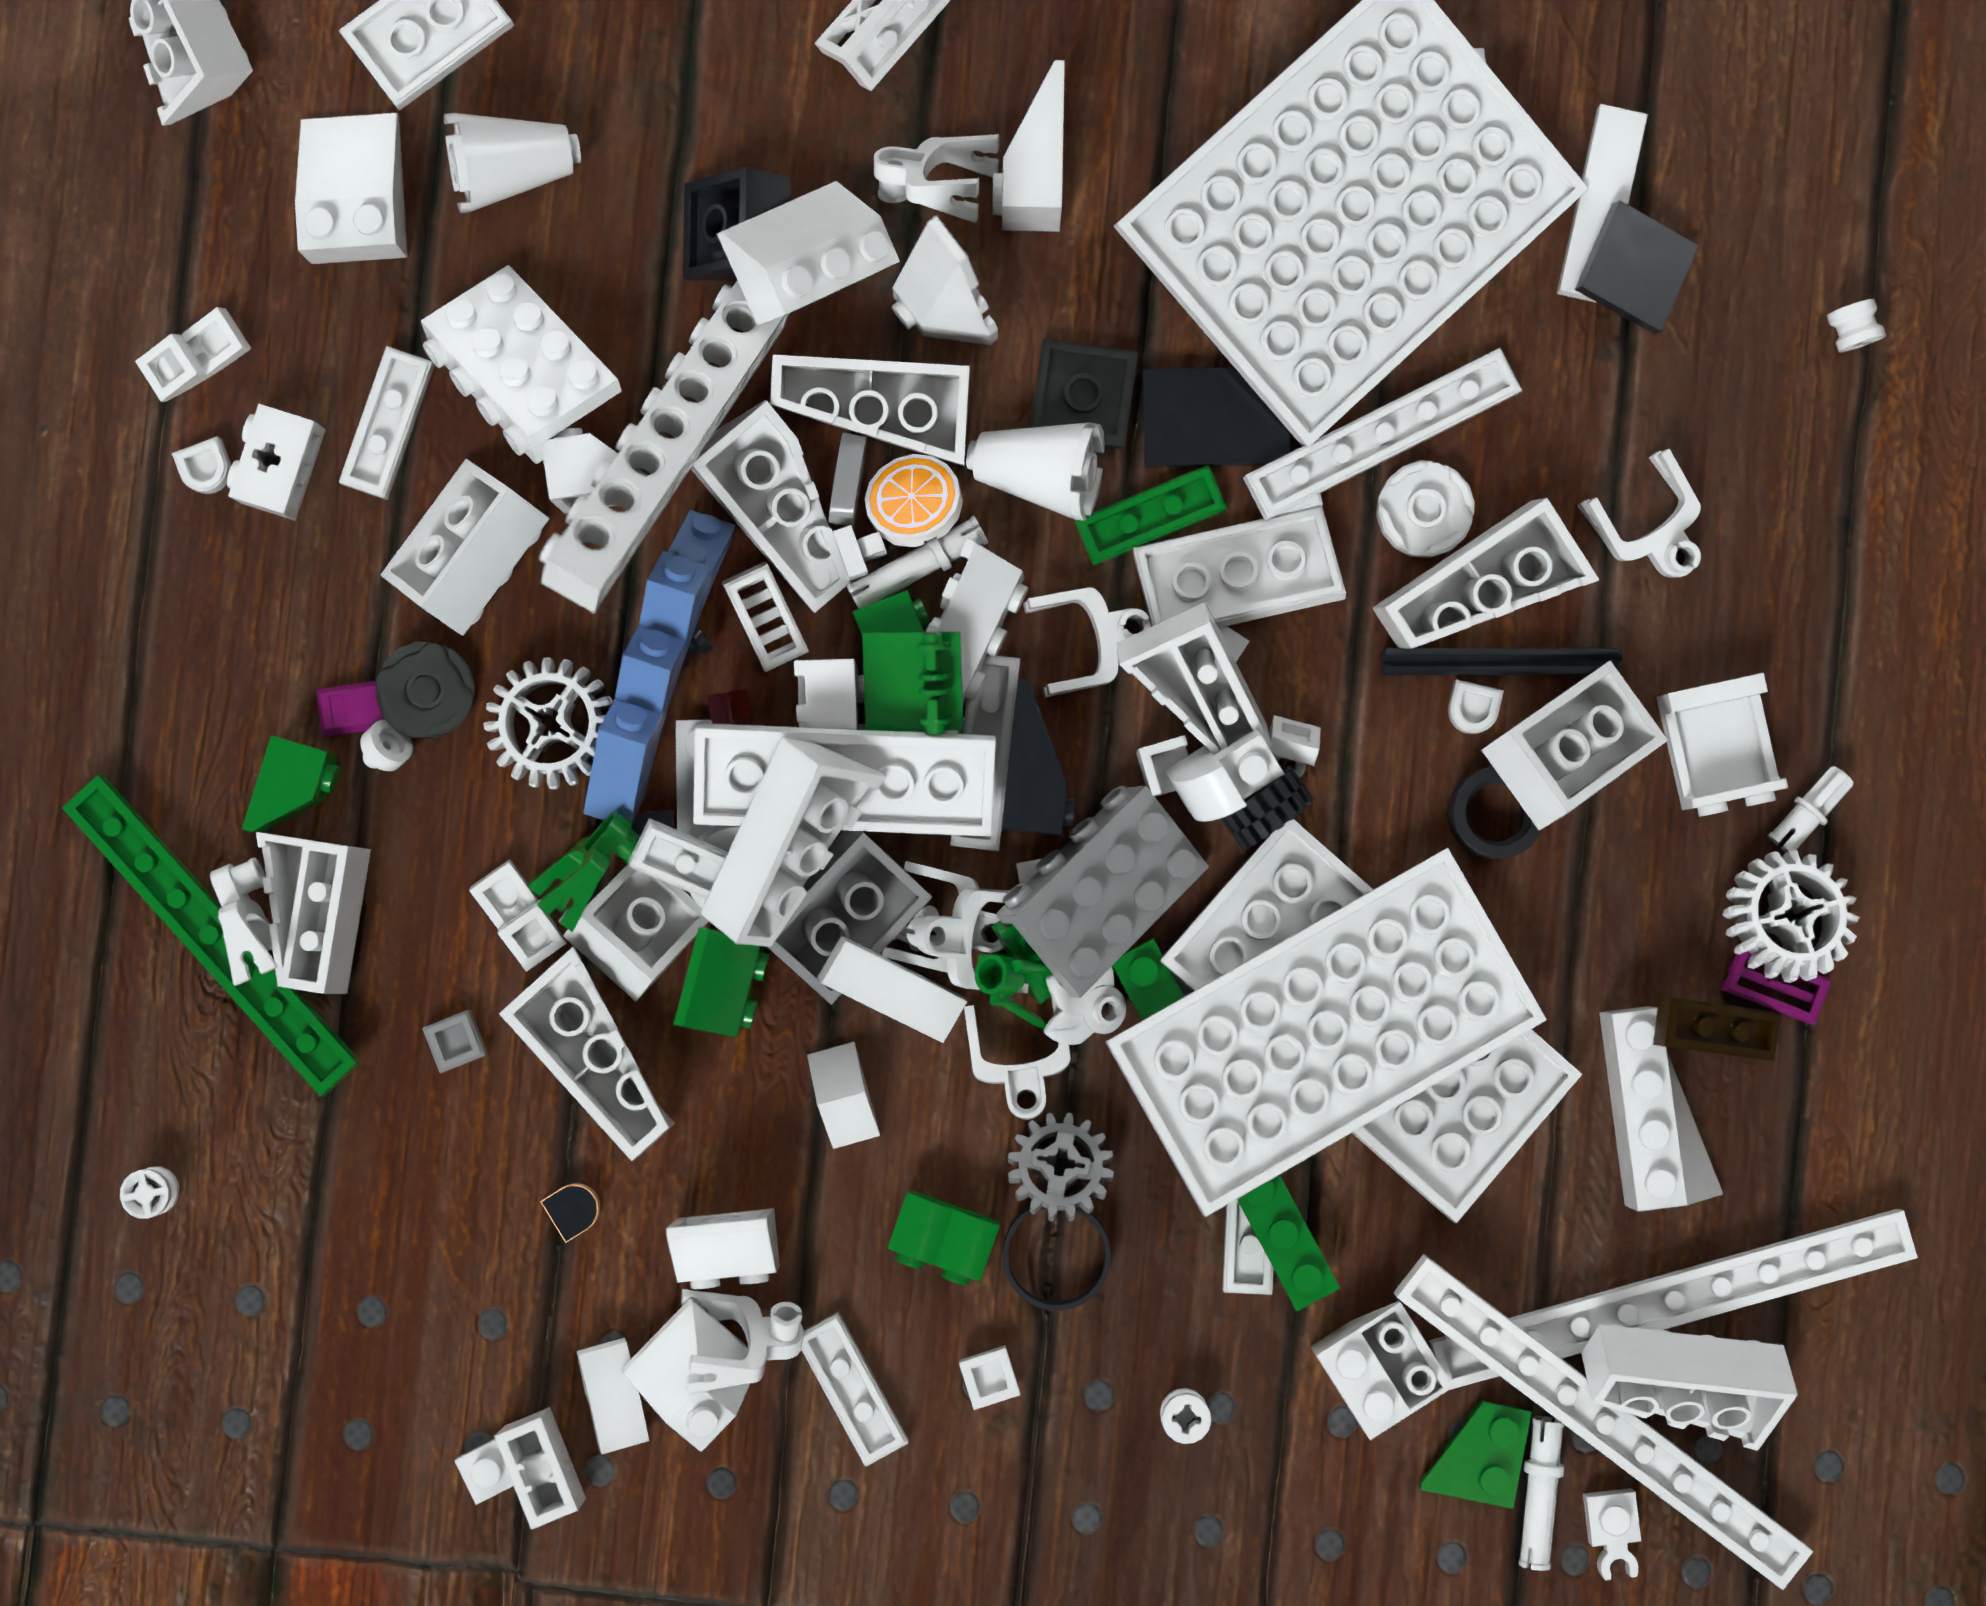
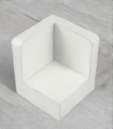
(1156, 759)

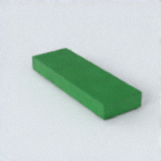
(1151, 515)

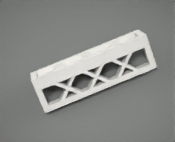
(879, 35)

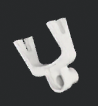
(904, 173)
(1665, 540)
(1108, 631)
(243, 919)
(983, 921)
(955, 935)
(1017, 1077)
(767, 1339)

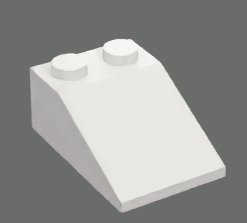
(1031, 181)
(350, 189)

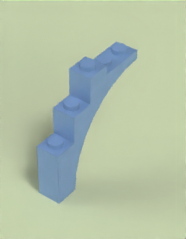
(652, 665)

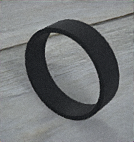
(1057, 1305)

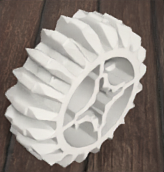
(537, 742)
(1794, 935)

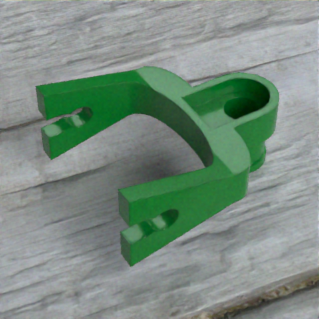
(583, 868)

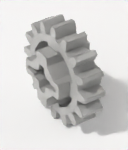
(1080, 1169)

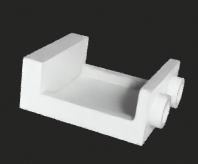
(1720, 744)

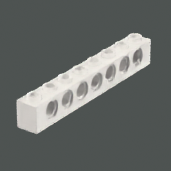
(589, 574)

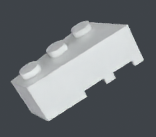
(1195, 677)
(314, 909)

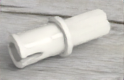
(1812, 808)

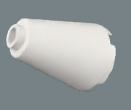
(506, 157)
(1043, 465)

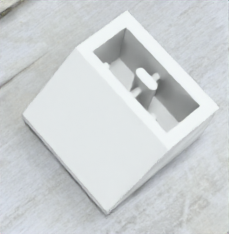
(1381, 1368)

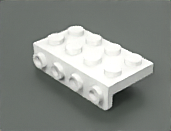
(517, 361)

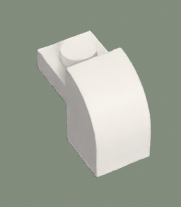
(1220, 782)

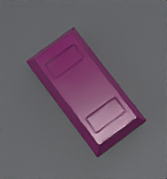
(347, 708)

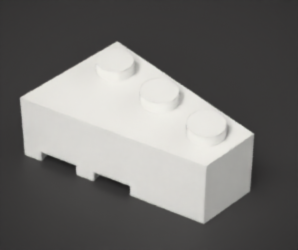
(829, 694)

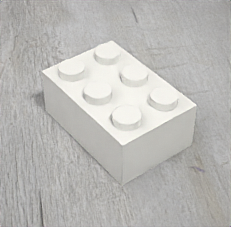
(1574, 745)

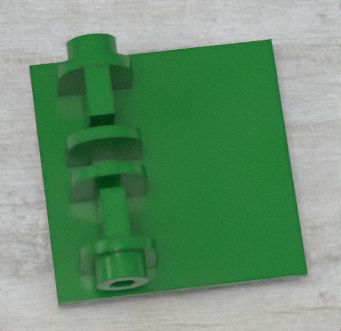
(913, 681)

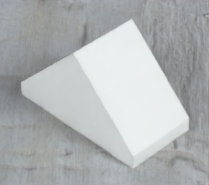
(842, 1095)

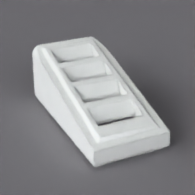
(750, 577)

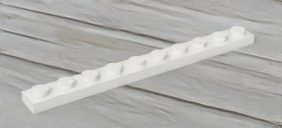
(1704, 1289)
(1614, 1433)

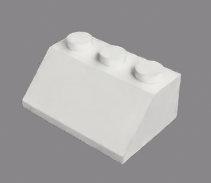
(806, 250)
(465, 547)

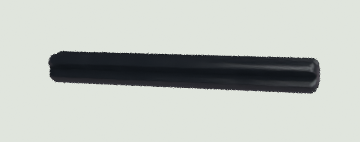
(1497, 661)

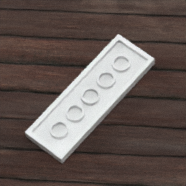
(928, 788)

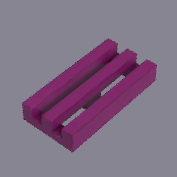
(1736, 970)

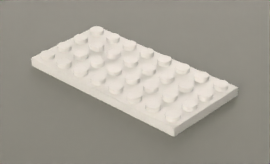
(1325, 1032)
(1445, 1138)

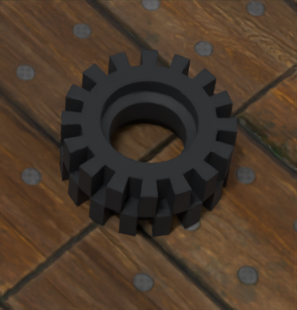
(1268, 809)

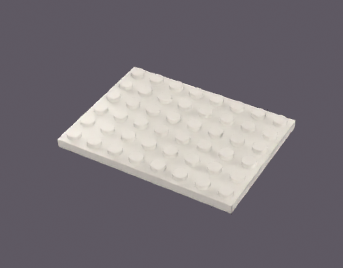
(1351, 209)

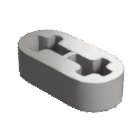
(848, 479)

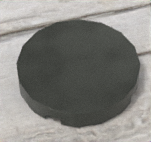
(424, 690)

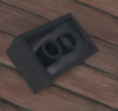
(1035, 781)

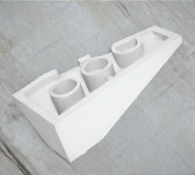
(940, 291)
(765, 487)

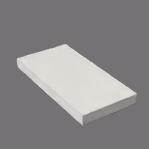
(1243, 569)

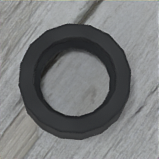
(1465, 834)

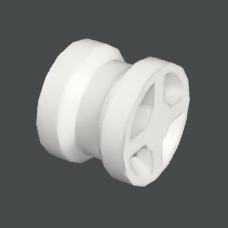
(1856, 325)
(138, 1195)
(1185, 1406)

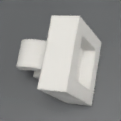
(855, 551)
(1294, 742)

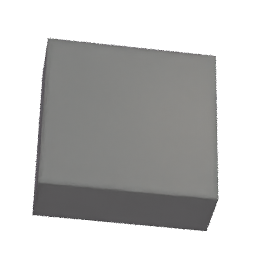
(455, 1041)

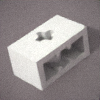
(282, 486)
(540, 1468)

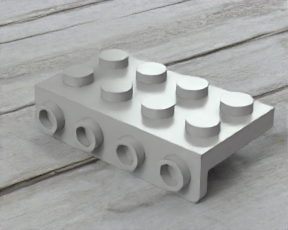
(1103, 887)

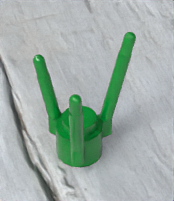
(1004, 976)

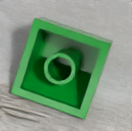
(721, 984)

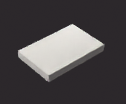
(422, 41)

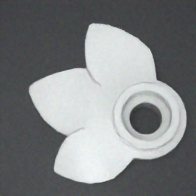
(1083, 1016)

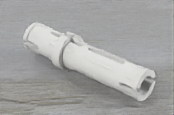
(916, 564)
(1543, 1475)

